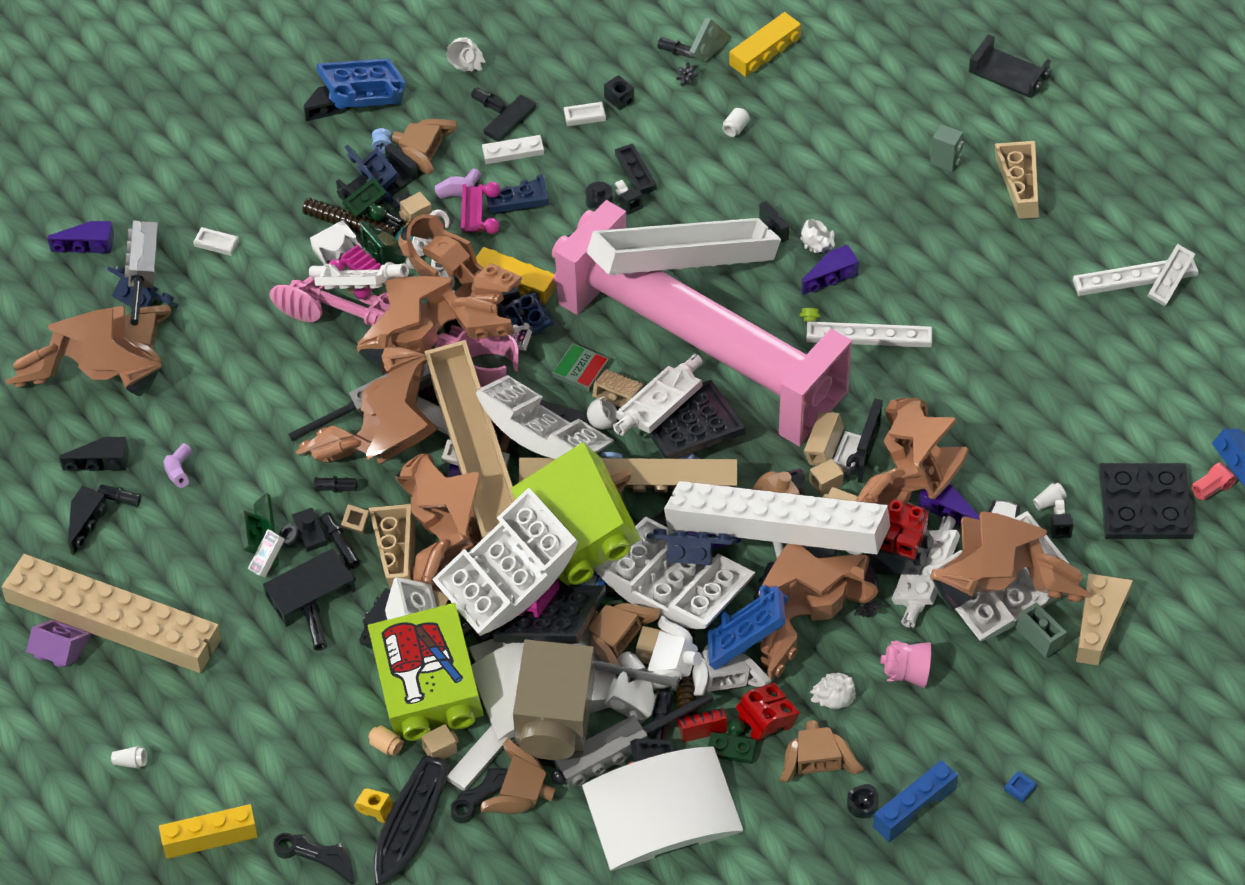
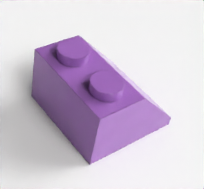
(57, 642)

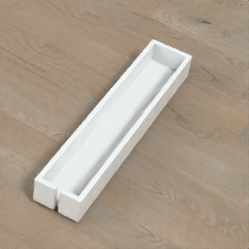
(682, 246)
(778, 517)

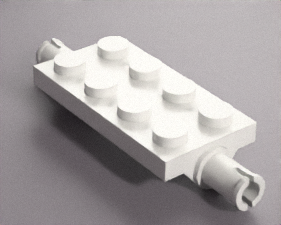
(330, 276)
(659, 397)
(918, 590)

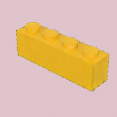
(765, 44)
(533, 278)
(208, 831)

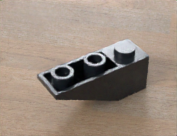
(102, 454)
(84, 513)

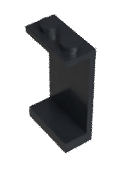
(1007, 69)
(400, 162)
(308, 584)

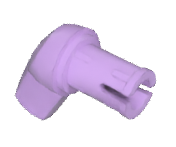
(453, 185)
(173, 465)

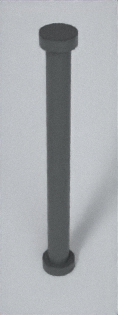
(638, 674)

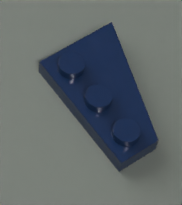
(523, 196)

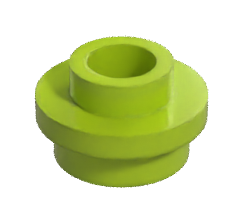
(810, 314)

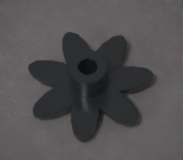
(687, 74)
(867, 609)

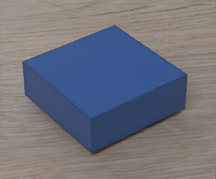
(1020, 786)

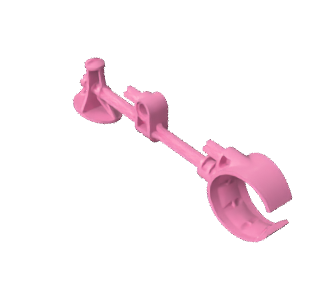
(303, 299)

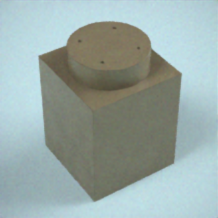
(553, 699)

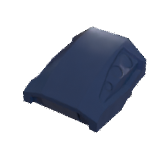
(529, 310)

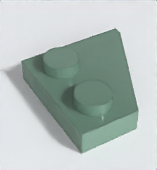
(709, 40)

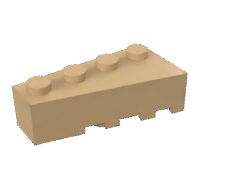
(1019, 173)
(395, 539)
(1100, 615)

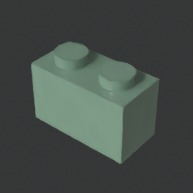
(947, 148)
(1041, 630)

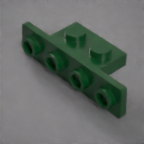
(254, 526)

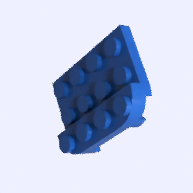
(362, 82)
(747, 626)

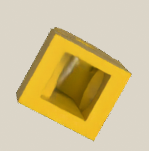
(374, 804)

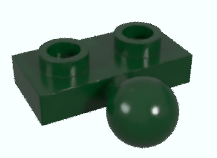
(365, 199)
(731, 746)

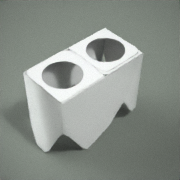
(333, 241)
(631, 698)

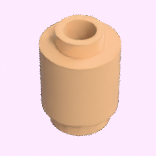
(385, 740)

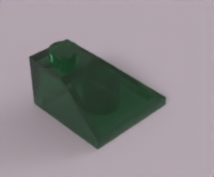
(380, 244)

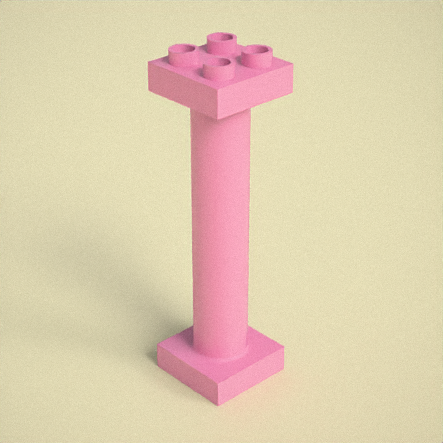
(802, 381)

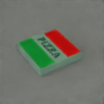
(580, 367)

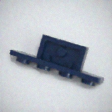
(375, 166)
(125, 293)
(690, 548)

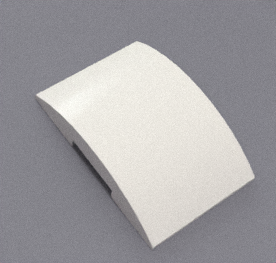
(527, 422)
(508, 565)
(682, 591)
(999, 611)
(497, 683)
(661, 806)

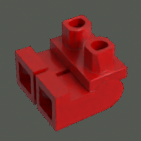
(906, 529)
(766, 712)

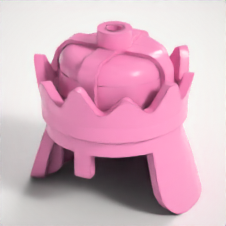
(907, 662)

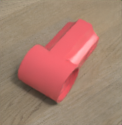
(1218, 478)

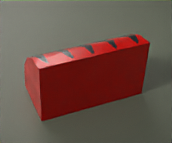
(702, 724)

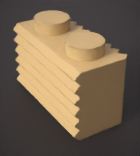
(615, 388)

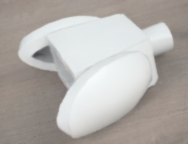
(673, 652)
(737, 673)

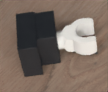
(629, 200)
(1061, 523)

